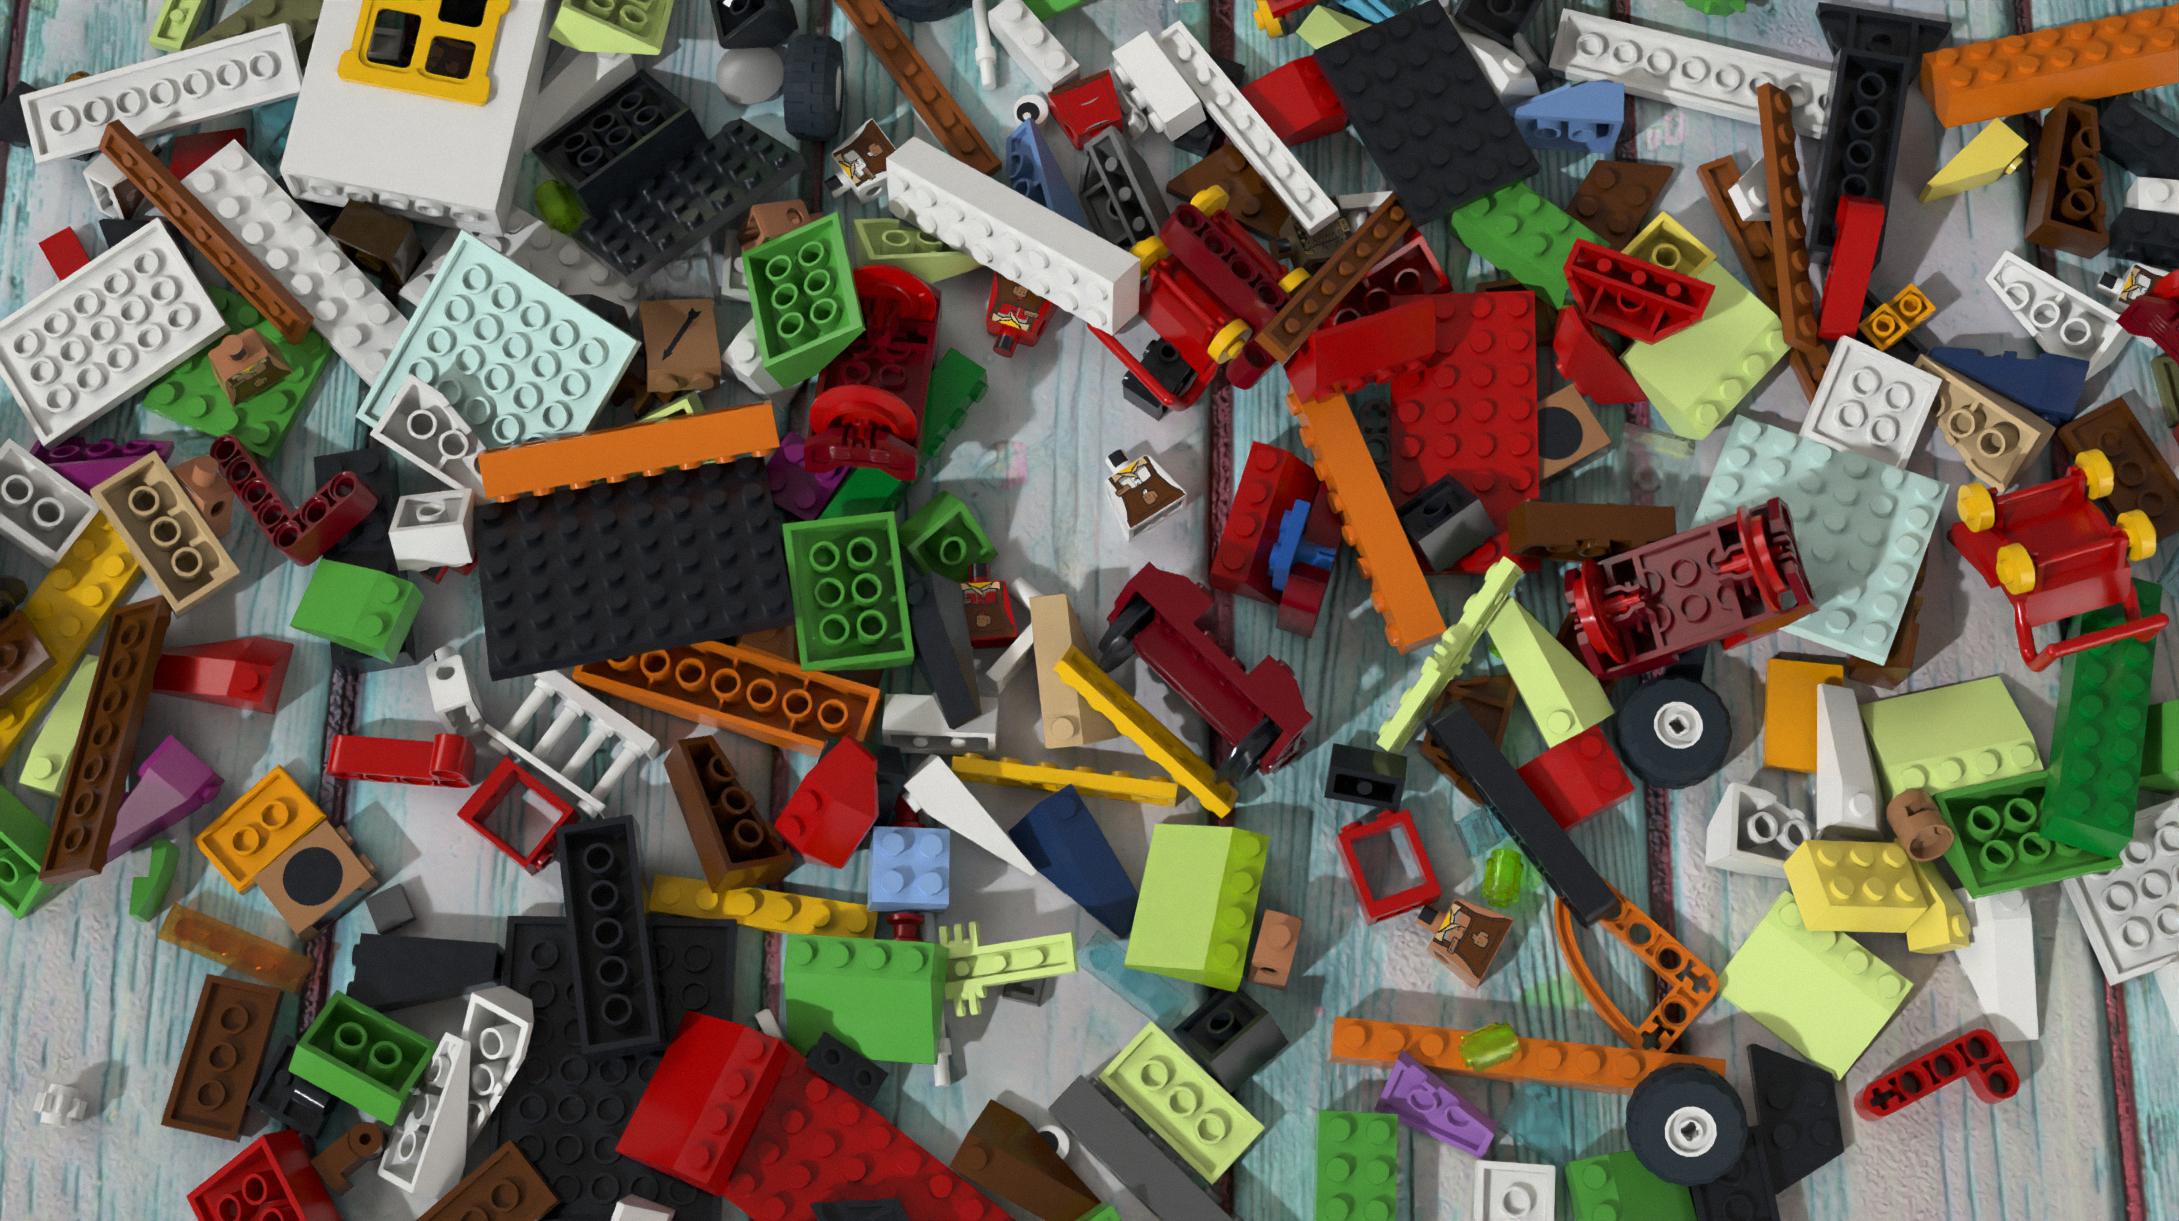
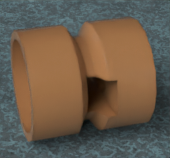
(1919, 825)

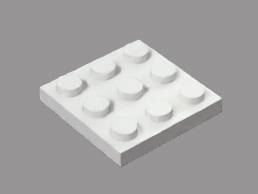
(1870, 404)

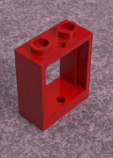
(490, 795)
(1398, 903)

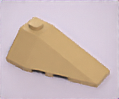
(1985, 427)
(1064, 711)

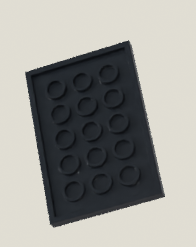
(1426, 112)
(688, 201)

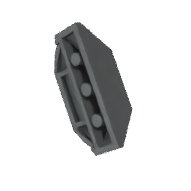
(1119, 191)

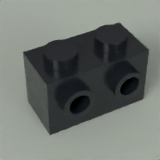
(2145, 237)
(1167, 369)
(1366, 777)

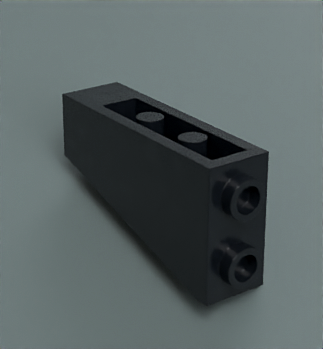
(418, 971)

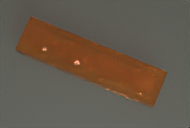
(235, 948)

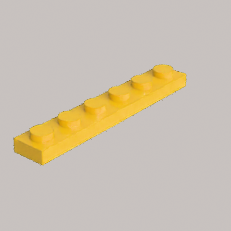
(1145, 730)
(1049, 778)
(762, 909)

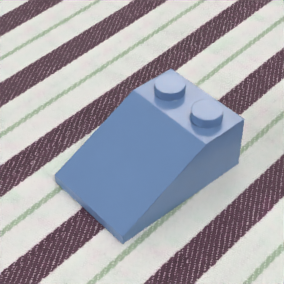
(1575, 119)

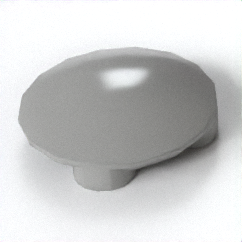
(750, 75)

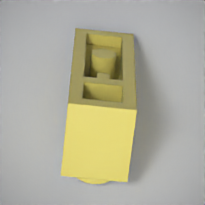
(1980, 163)
(1944, 923)

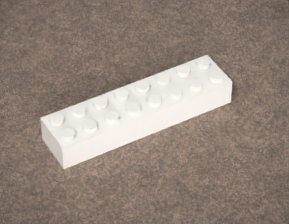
(1013, 235)

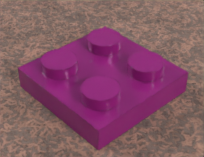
(801, 492)

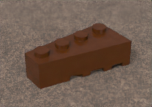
(2066, 190)
(1585, 530)
(722, 818)

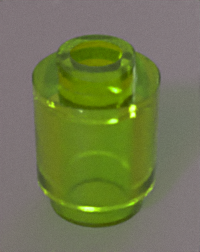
(557, 206)
(1502, 878)
(1488, 1046)

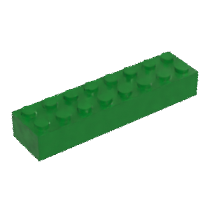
(2100, 733)

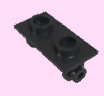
(845, 1068)

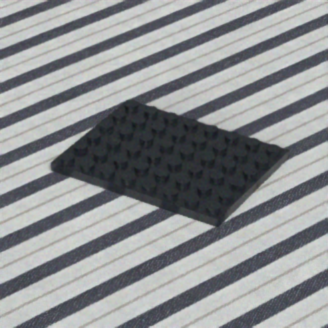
(630, 568)
(575, 1110)

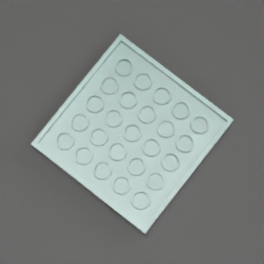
(505, 351)
(1854, 525)

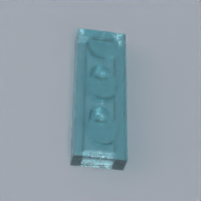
(1141, 989)

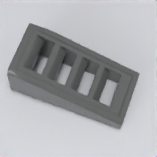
(1532, 59)

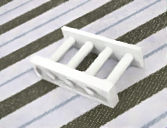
(606, 724)

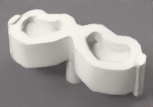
(1135, 118)

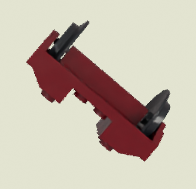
(1169, 628)

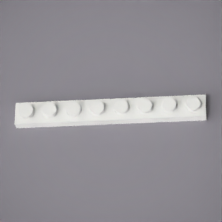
(1247, 130)

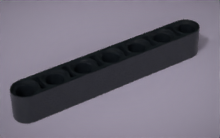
(1521, 814)

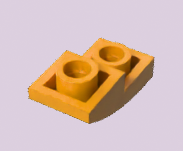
(1896, 318)

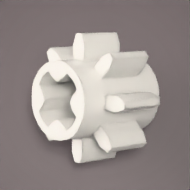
(59, 1106)

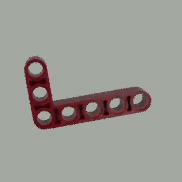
(1233, 279)
(301, 532)
(1308, 583)

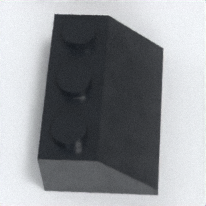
(2139, 139)

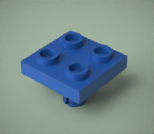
(1295, 548)

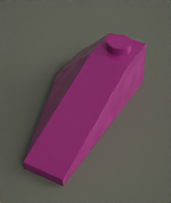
(93, 463)
(169, 790)

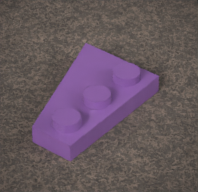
(1434, 1107)

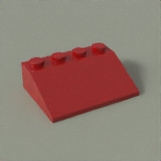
(704, 1100)
(265, 1183)

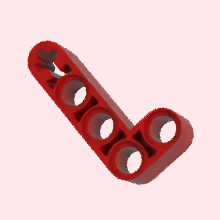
(1850, 267)
(439, 763)
(1929, 1079)

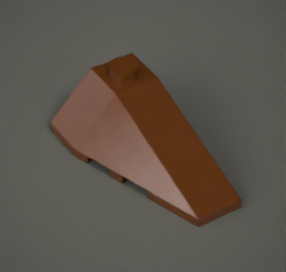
(1903, 648)

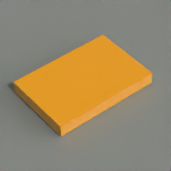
(1792, 713)
(259, 828)

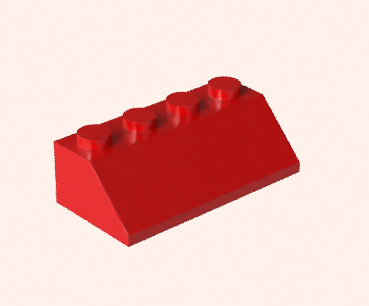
(1363, 352)
(1266, 489)

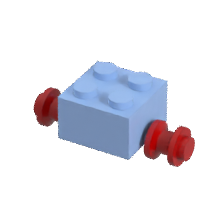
(908, 871)

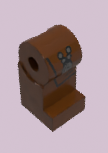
(348, 1154)

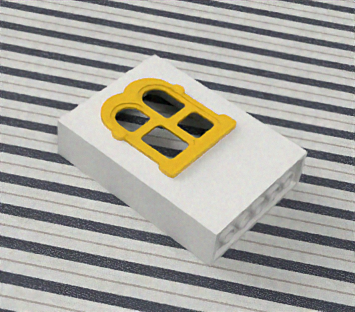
(412, 137)

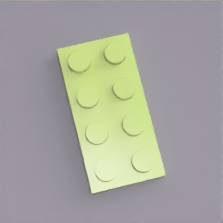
(1181, 1103)

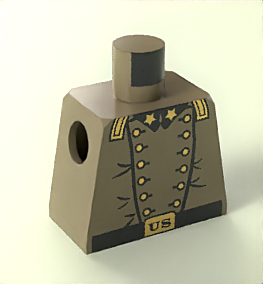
(1308, 250)

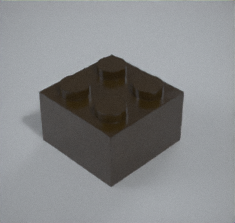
(378, 242)

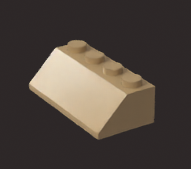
(165, 533)

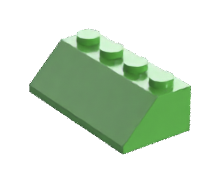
(21, 856)

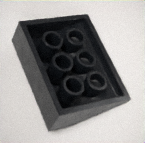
(619, 142)

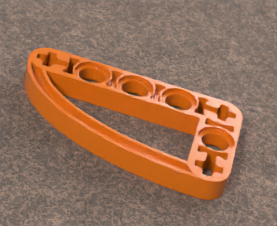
(1649, 954)

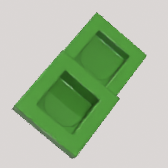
(151, 891)

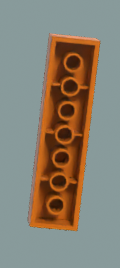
(2052, 64)
(740, 694)

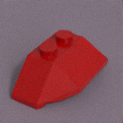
(1633, 294)
(1592, 361)
(832, 806)

